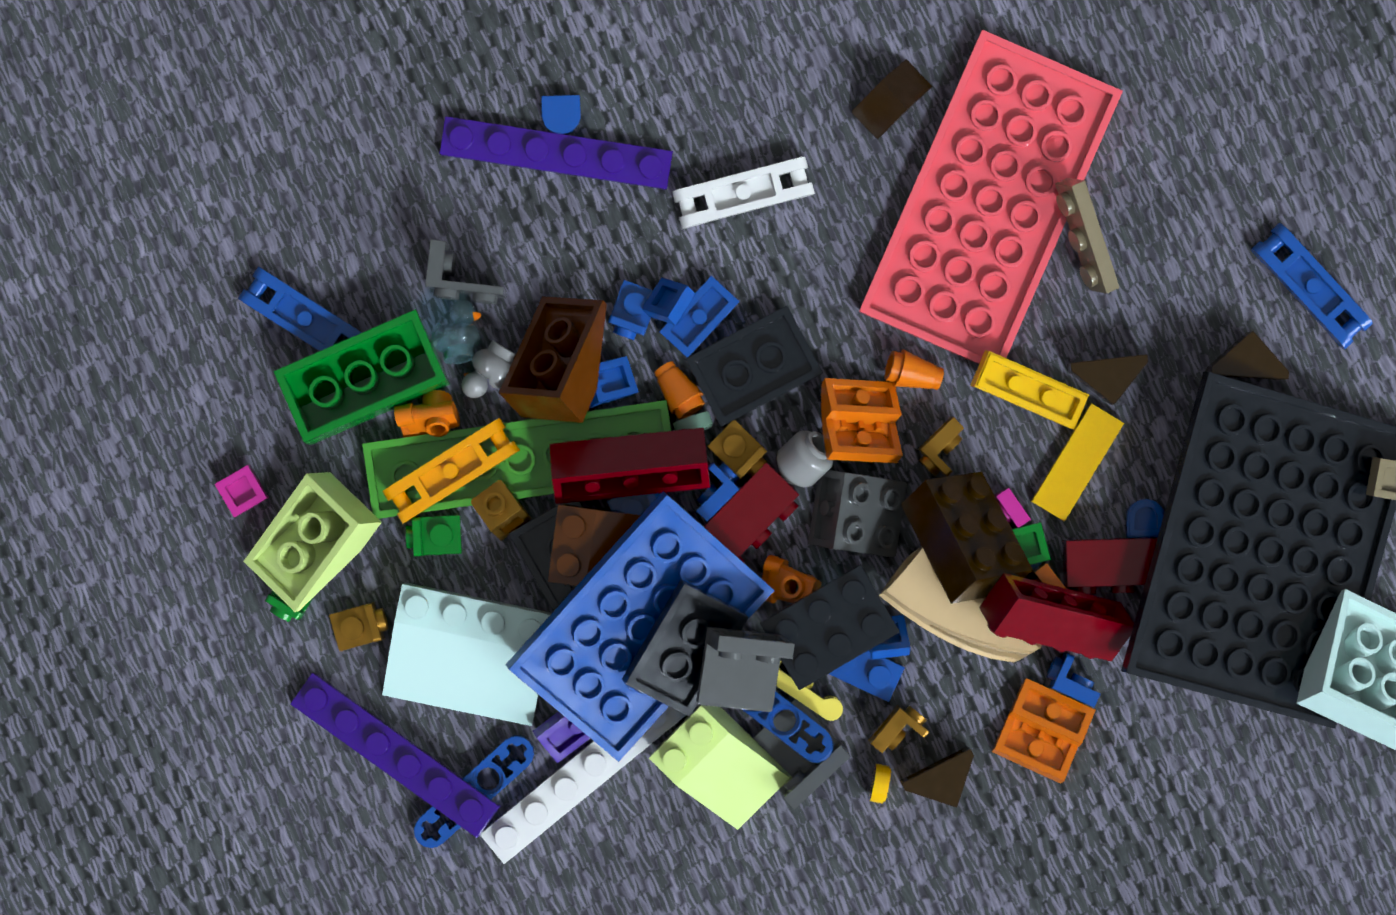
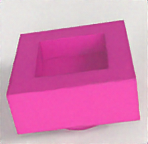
(241, 491)
(1012, 508)

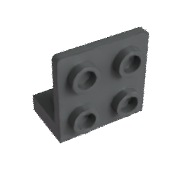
(443, 264)
(857, 513)
(741, 668)
(805, 775)

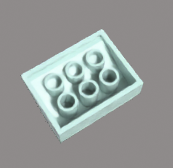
(455, 650)
(1355, 669)

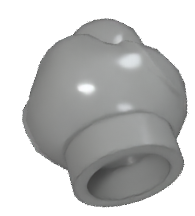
(488, 364)

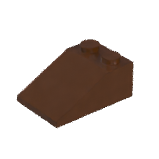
(557, 361)
(583, 539)

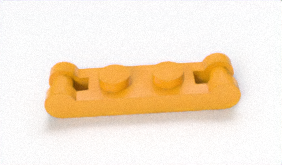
(451, 470)

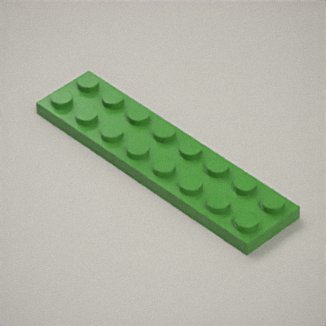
(523, 473)

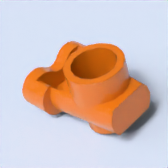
(432, 417)
(784, 580)

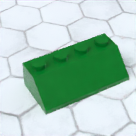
(361, 377)

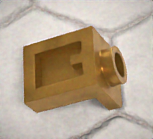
(944, 440)
(738, 450)
(500, 510)
(358, 626)
(890, 731)

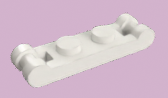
(743, 192)

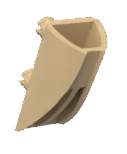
(920, 597)

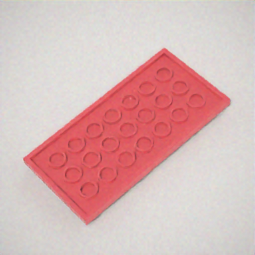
(987, 200)

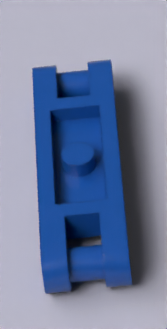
(1312, 286)
(296, 312)

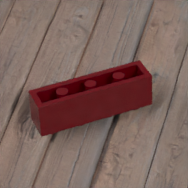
(629, 465)
(752, 510)
(1107, 563)
(1056, 617)

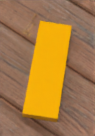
(1029, 389)
(1077, 462)

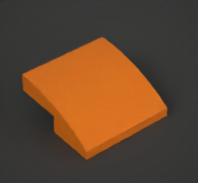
(860, 420)
(1043, 730)

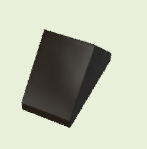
(891, 99)
(1249, 359)
(1108, 376)
(943, 779)

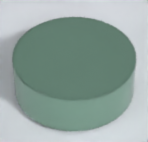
(700, 420)

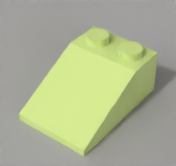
(311, 539)
(719, 765)

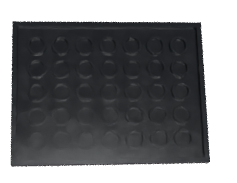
(1259, 544)

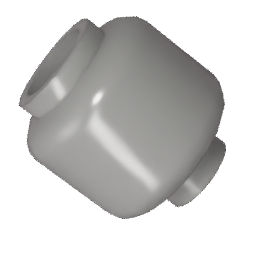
(803, 459)

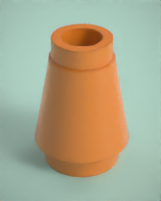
(912, 371)
(680, 392)

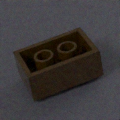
(964, 535)

